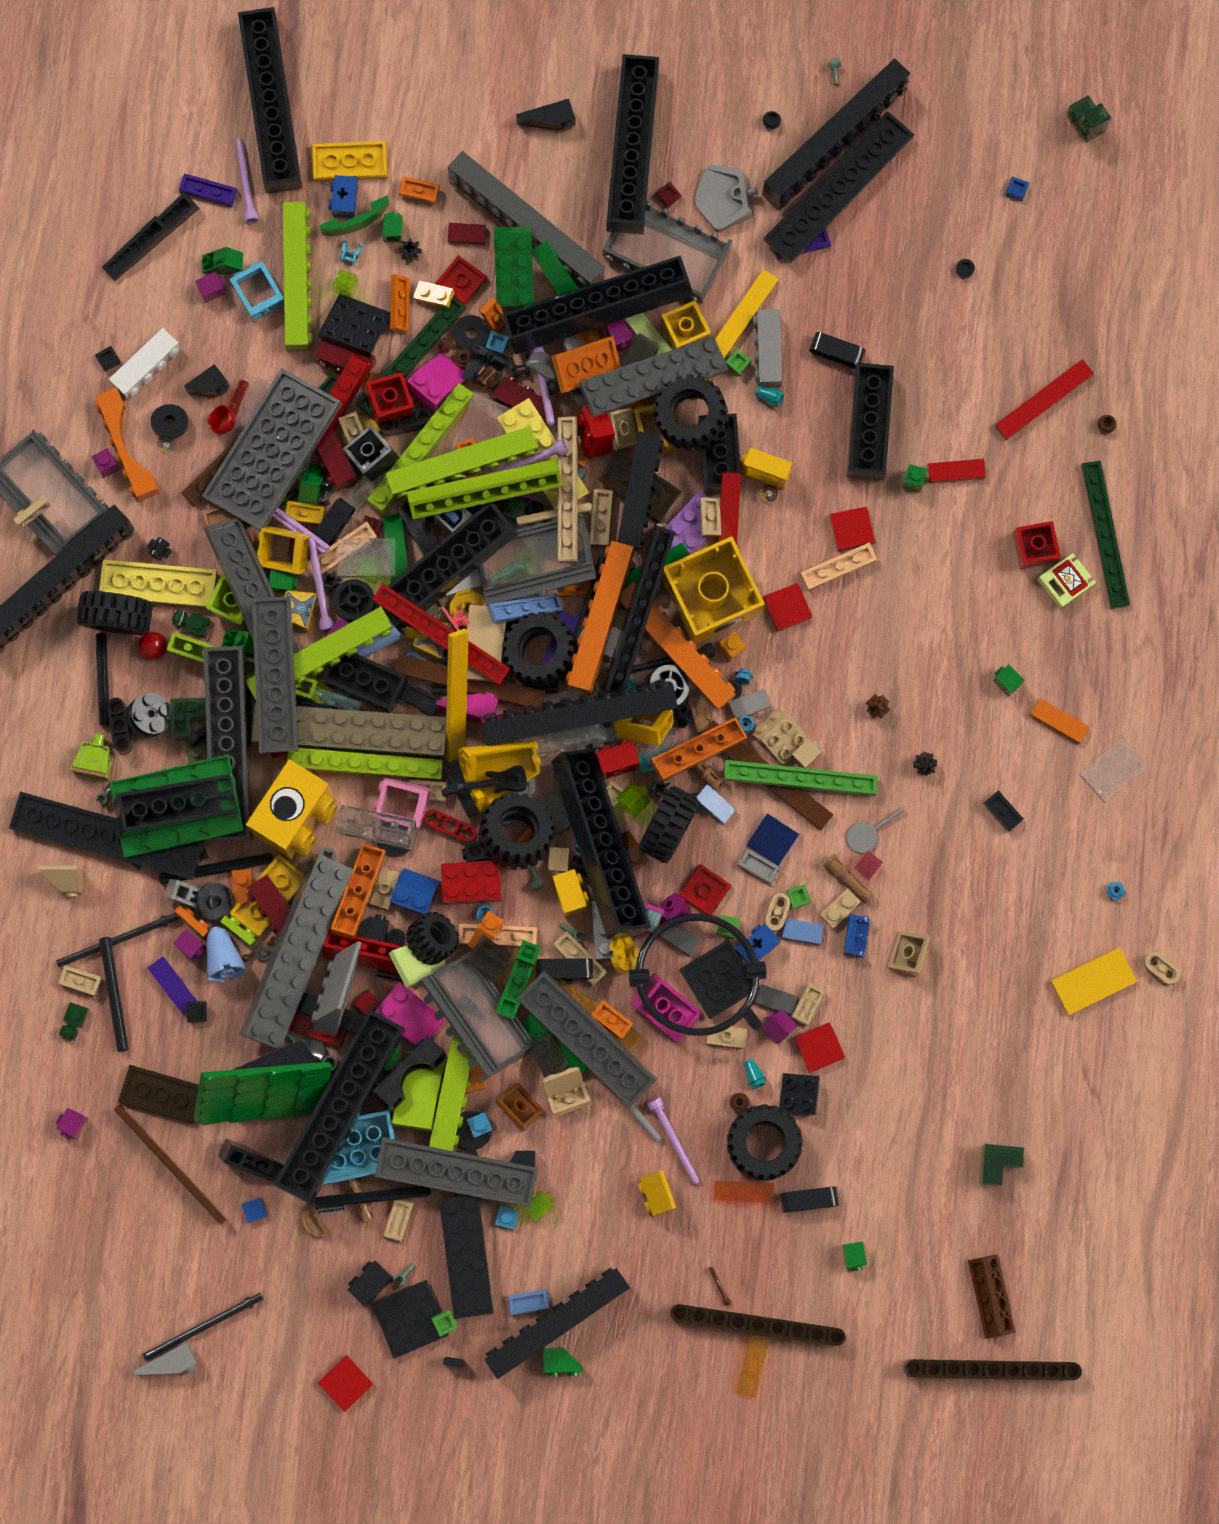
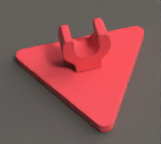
(458, 620)

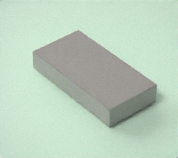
(749, 704)
(758, 866)

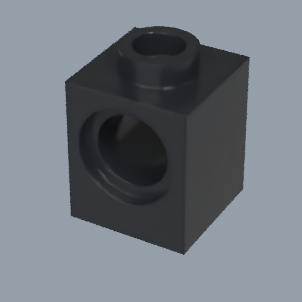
(468, 847)

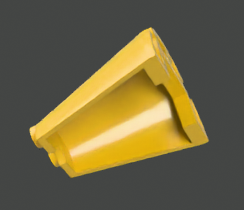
(498, 757)

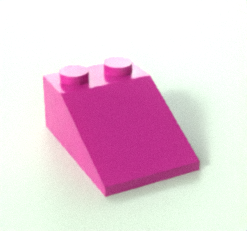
(435, 382)
(476, 706)
(669, 1004)
(410, 1012)

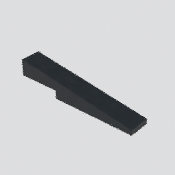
(150, 236)

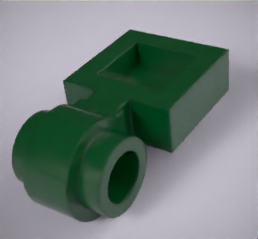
(195, 624)
(74, 1016)

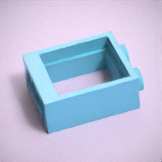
(264, 307)

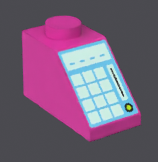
(655, 916)

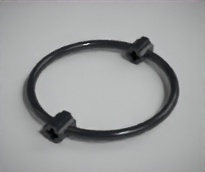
(753, 971)

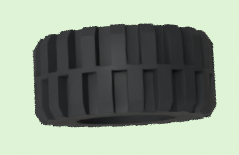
(678, 392)
(114, 613)
(524, 632)
(522, 809)
(669, 824)
(783, 1123)

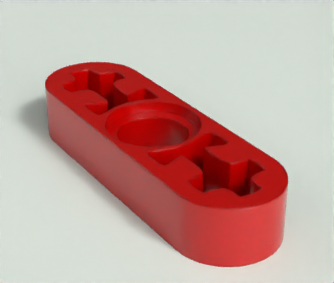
(439, 815)

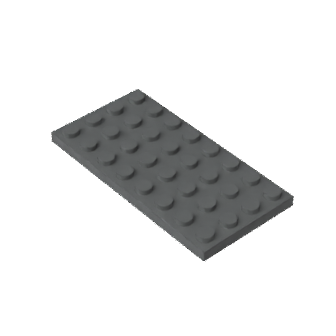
(272, 449)

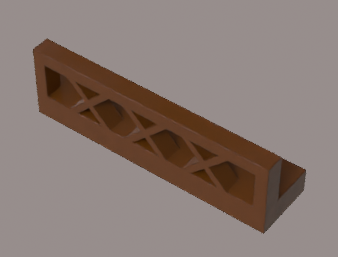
(988, 1296)

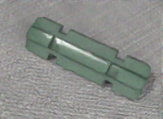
(506, 572)

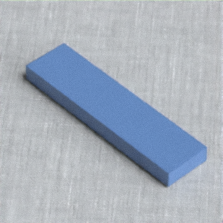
(515, 609)

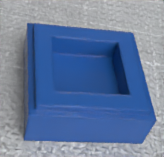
(1017, 188)
(254, 1210)

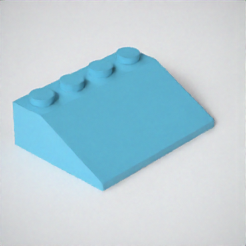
(362, 1147)

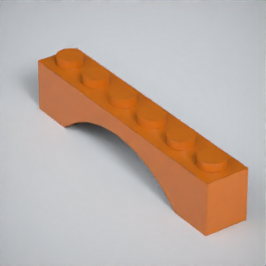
(113, 410)

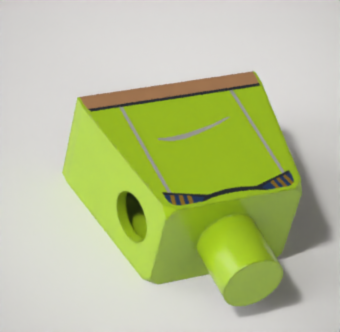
(93, 759)

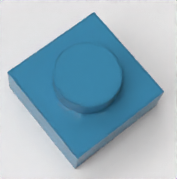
(497, 342)
(479, 1125)
(507, 1217)

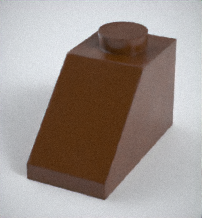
(636, 857)

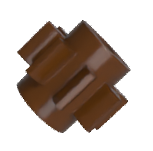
(487, 377)
(878, 706)

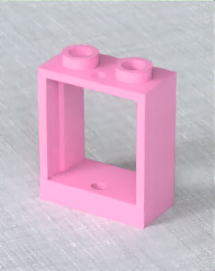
(422, 801)

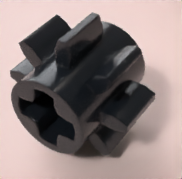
(410, 245)
(159, 548)
(328, 577)
(682, 716)
(925, 763)
(658, 795)

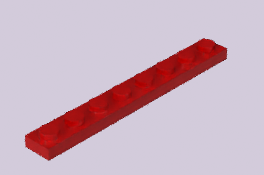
(438, 632)

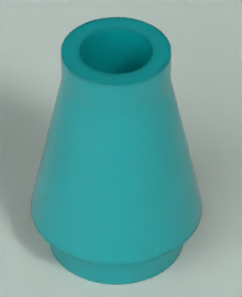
(770, 395)
(754, 1075)

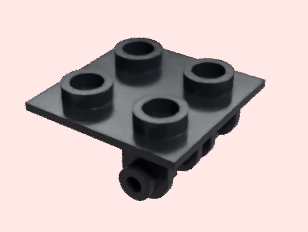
(484, 357)
(799, 1093)

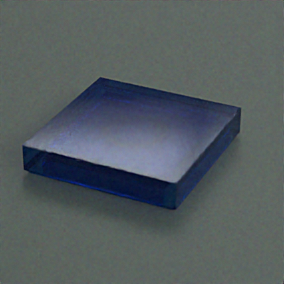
(772, 839)

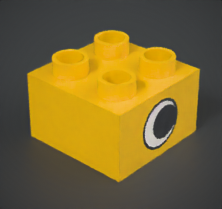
(712, 590)
(292, 811)

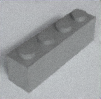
(768, 348)

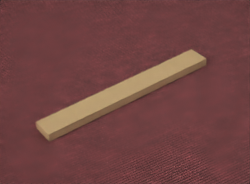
(568, 492)

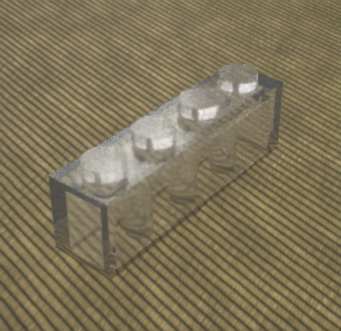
(571, 739)
(376, 827)

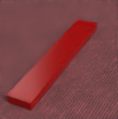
(1044, 399)

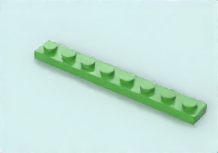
(800, 778)

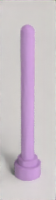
(250, 214)
(544, 391)
(559, 448)
(326, 621)
(657, 1107)

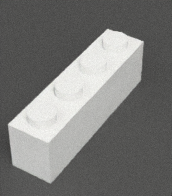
(145, 364)

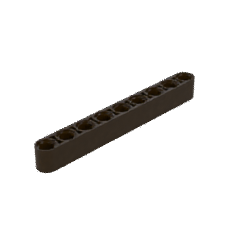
(767, 1325)
(982, 1366)

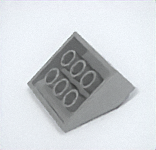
(336, 990)

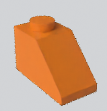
(489, 926)

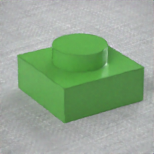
(738, 362)
(798, 896)
(735, 922)
(444, 1322)

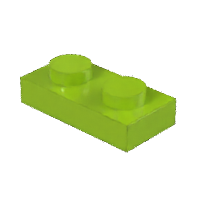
(233, 925)

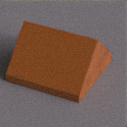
(519, 1107)

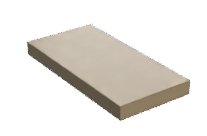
(485, 636)

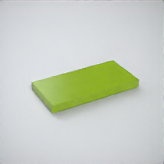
(421, 1095)

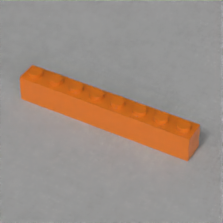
(601, 617)
(684, 654)

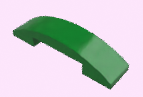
(359, 222)
(553, 269)
(394, 529)
(518, 979)

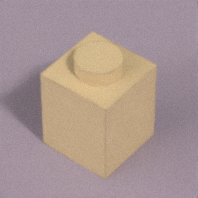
(806, 753)
(558, 860)

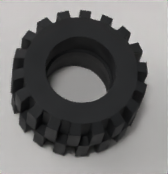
(432, 938)

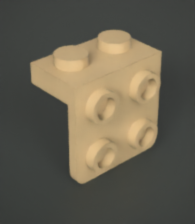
(780, 735)
(566, 1091)

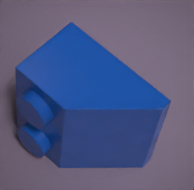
(414, 892)

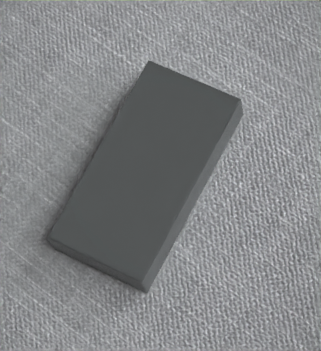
(681, 939)
(776, 999)

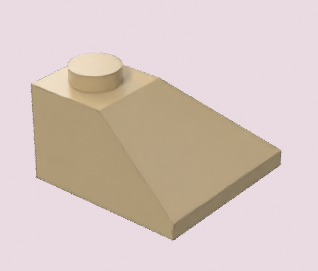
(65, 878)

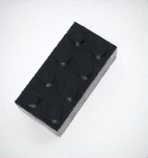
(720, 456)
(366, 681)

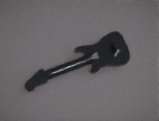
(511, 779)

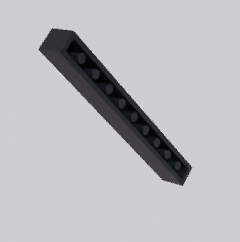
(639, 608)

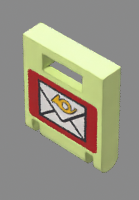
(1070, 578)

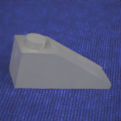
(184, 894)
(175, 1361)

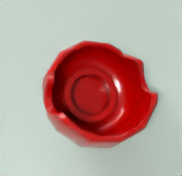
(221, 420)
(152, 646)

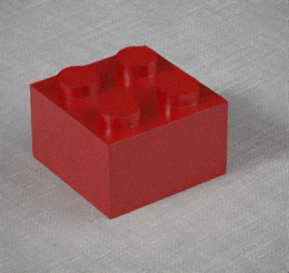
(389, 398)
(595, 433)
(1036, 545)
(618, 759)

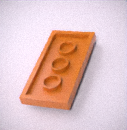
(585, 362)

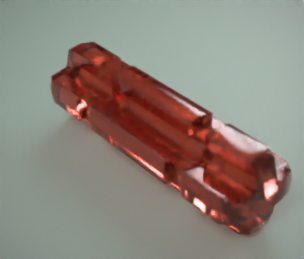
(238, 395)

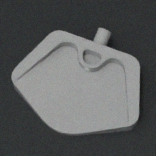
(724, 197)

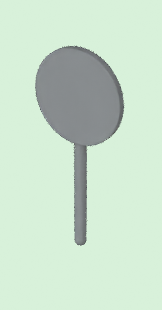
(864, 837)

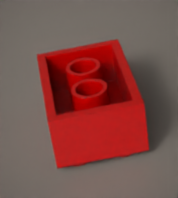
(471, 882)

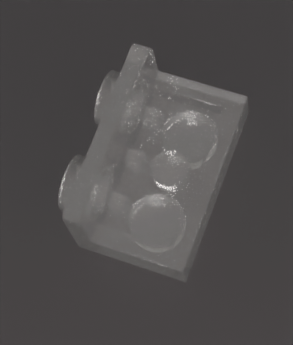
(650, 751)

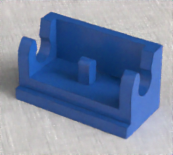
(856, 935)

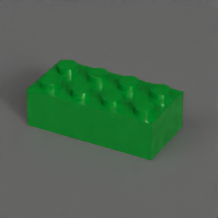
(513, 266)

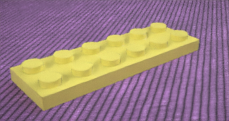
(526, 415)
(159, 582)

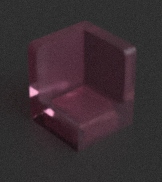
(868, 865)

